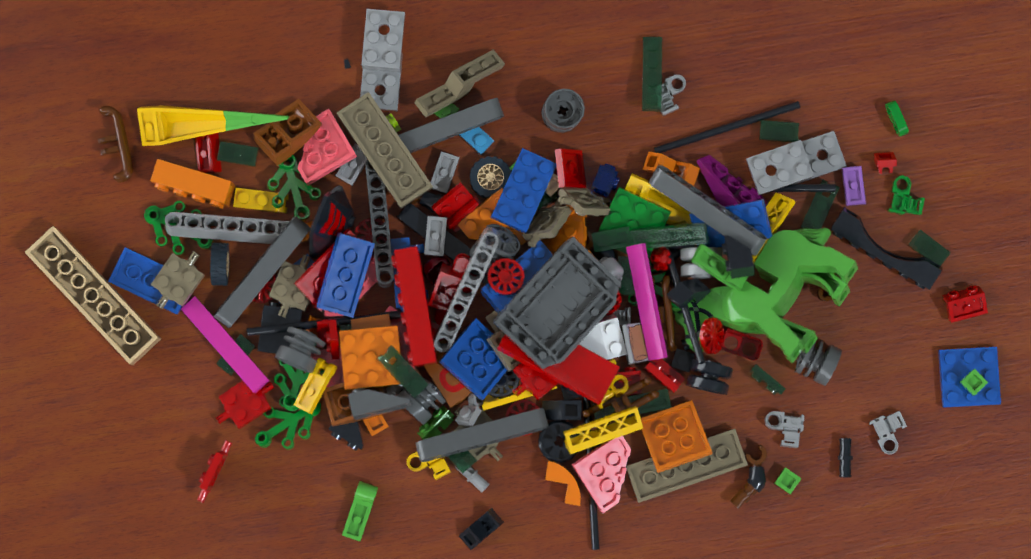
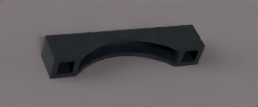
(919, 269)

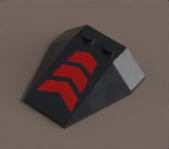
(333, 217)

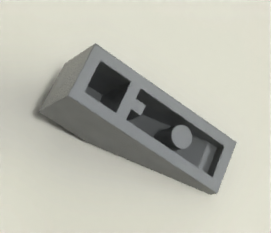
(371, 403)

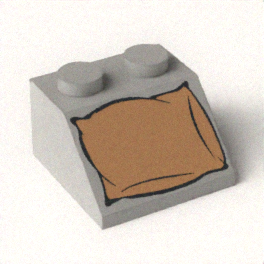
(634, 343)

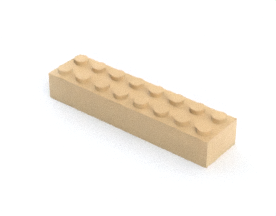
(93, 295)

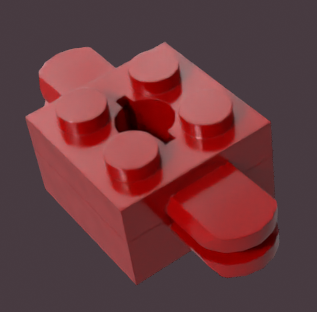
(446, 286)

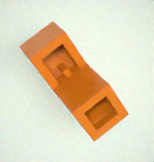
(684, 170)
(559, 474)

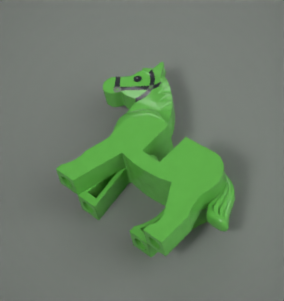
(786, 263)

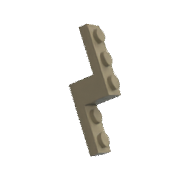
(459, 83)

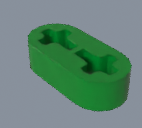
(897, 118)

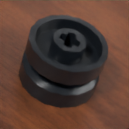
(710, 373)

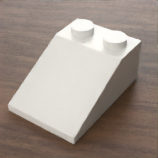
(606, 339)

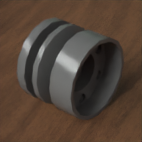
(566, 100)
(506, 248)
(300, 349)
(819, 361)
(423, 402)

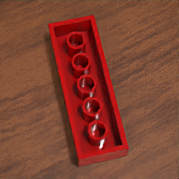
(415, 306)

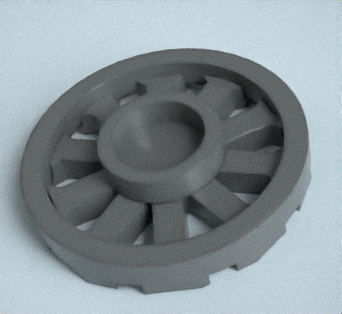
(503, 383)

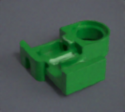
(904, 202)

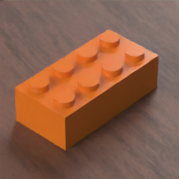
(190, 182)

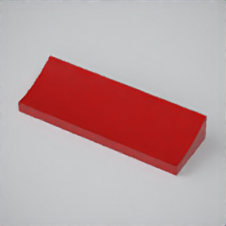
(580, 371)

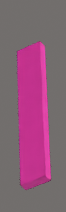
(646, 301)
(225, 344)

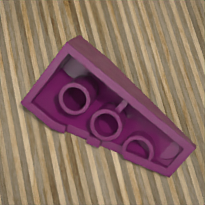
(724, 186)

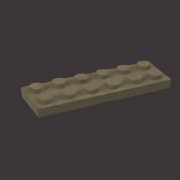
(384, 150)
(725, 457)

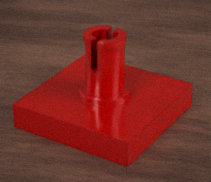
(570, 168)

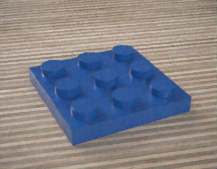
(474, 360)
(956, 364)

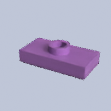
(853, 186)

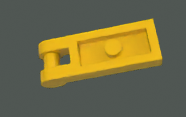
(257, 200)
(315, 386)

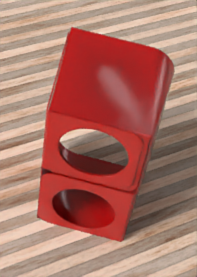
(741, 342)

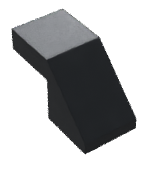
(688, 291)
(481, 529)

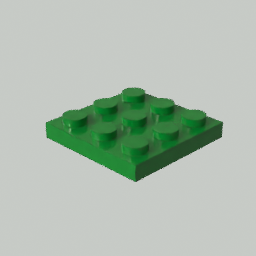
(634, 211)

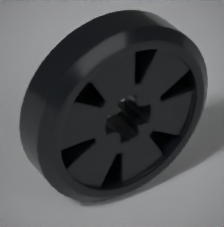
(548, 437)

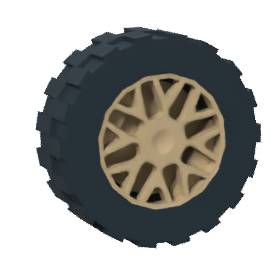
(489, 176)
(219, 264)

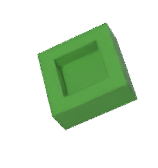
(448, 110)
(973, 382)
(787, 480)

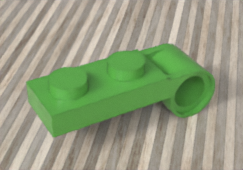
(715, 266)
(360, 511)

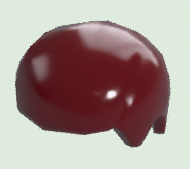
(433, 266)

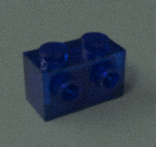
(605, 180)

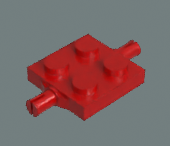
(532, 382)
(243, 404)
(209, 477)

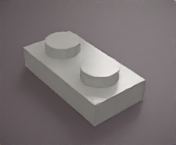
(350, 171)
(444, 172)
(435, 236)

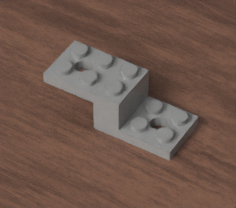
(383, 57)
(796, 162)

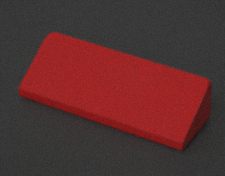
(207, 153)

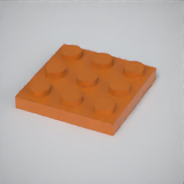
(360, 354)
(675, 436)

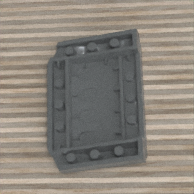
(559, 305)

